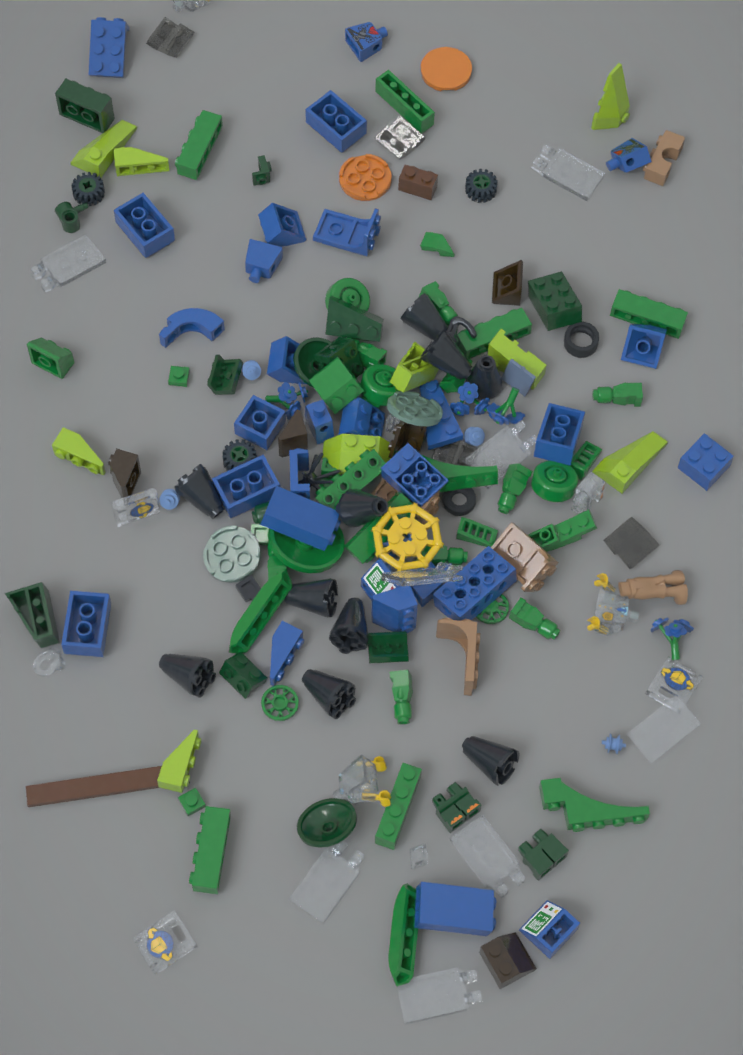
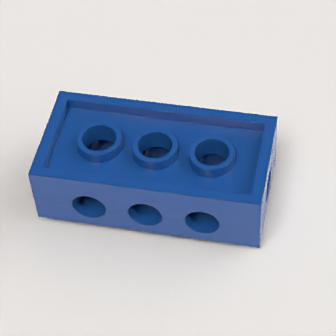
(482, 583)

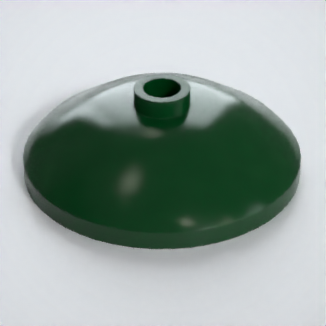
(304, 358)
(327, 822)

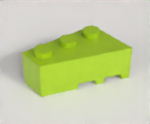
(504, 350)
(412, 370)

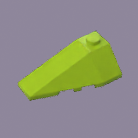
(614, 102)
(99, 153)
(628, 462)

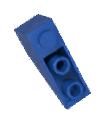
(284, 644)

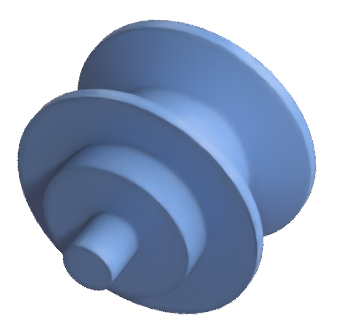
(251, 370)
(474, 436)
(169, 499)
(613, 743)

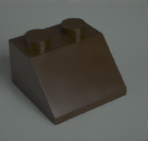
(125, 471)
(506, 959)

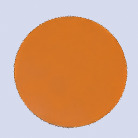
(446, 69)
(365, 177)

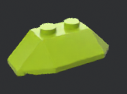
(348, 447)

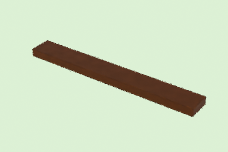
(93, 786)

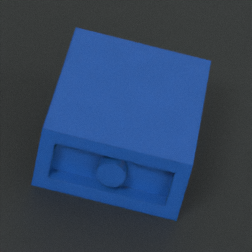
(299, 462)

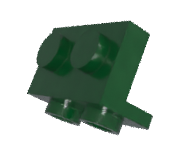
(224, 375)
(388, 647)
(242, 674)

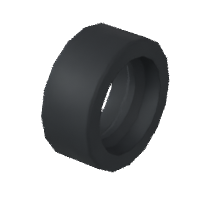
(581, 327)

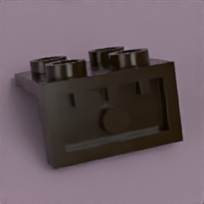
(405, 434)

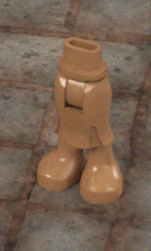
(654, 587)

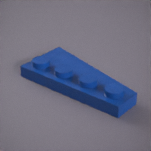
(447, 430)

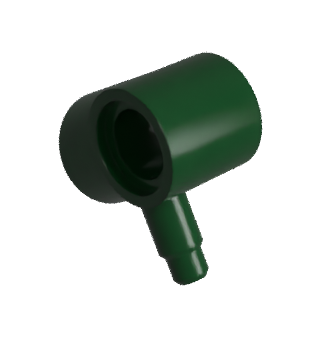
(67, 213)

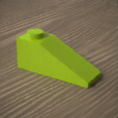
(136, 161)

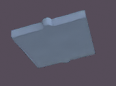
(518, 377)

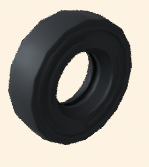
(459, 510)

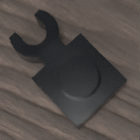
(248, 588)

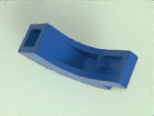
(191, 320)

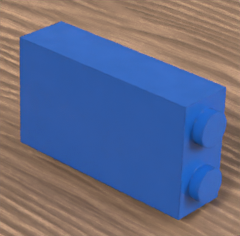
(301, 518)
(454, 909)

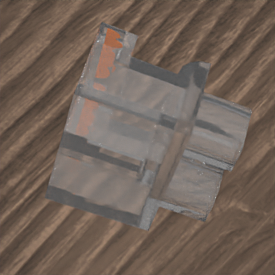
(588, 490)

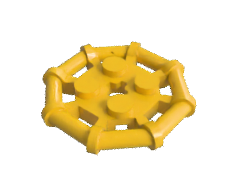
(409, 548)

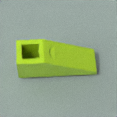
(74, 448)
(177, 765)

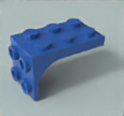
(107, 47)
(348, 231)

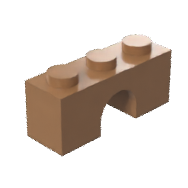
(667, 147)

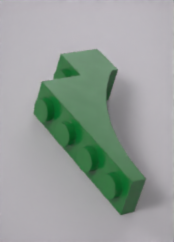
(464, 476)
(585, 812)

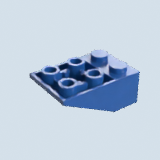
(413, 475)

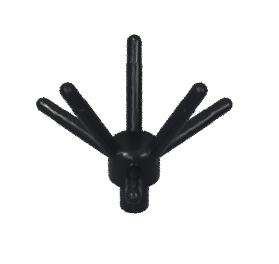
(312, 479)

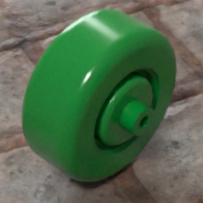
(350, 291)
(377, 383)
(554, 481)

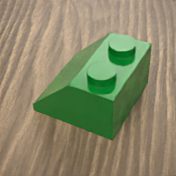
(50, 357)
(336, 385)

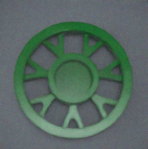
(492, 609)
(279, 703)

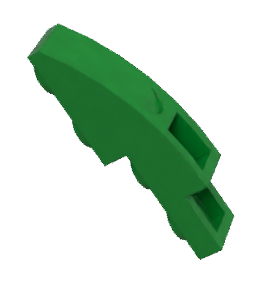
(564, 533)

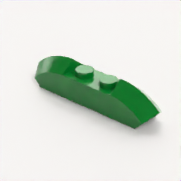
(259, 612)
(403, 936)

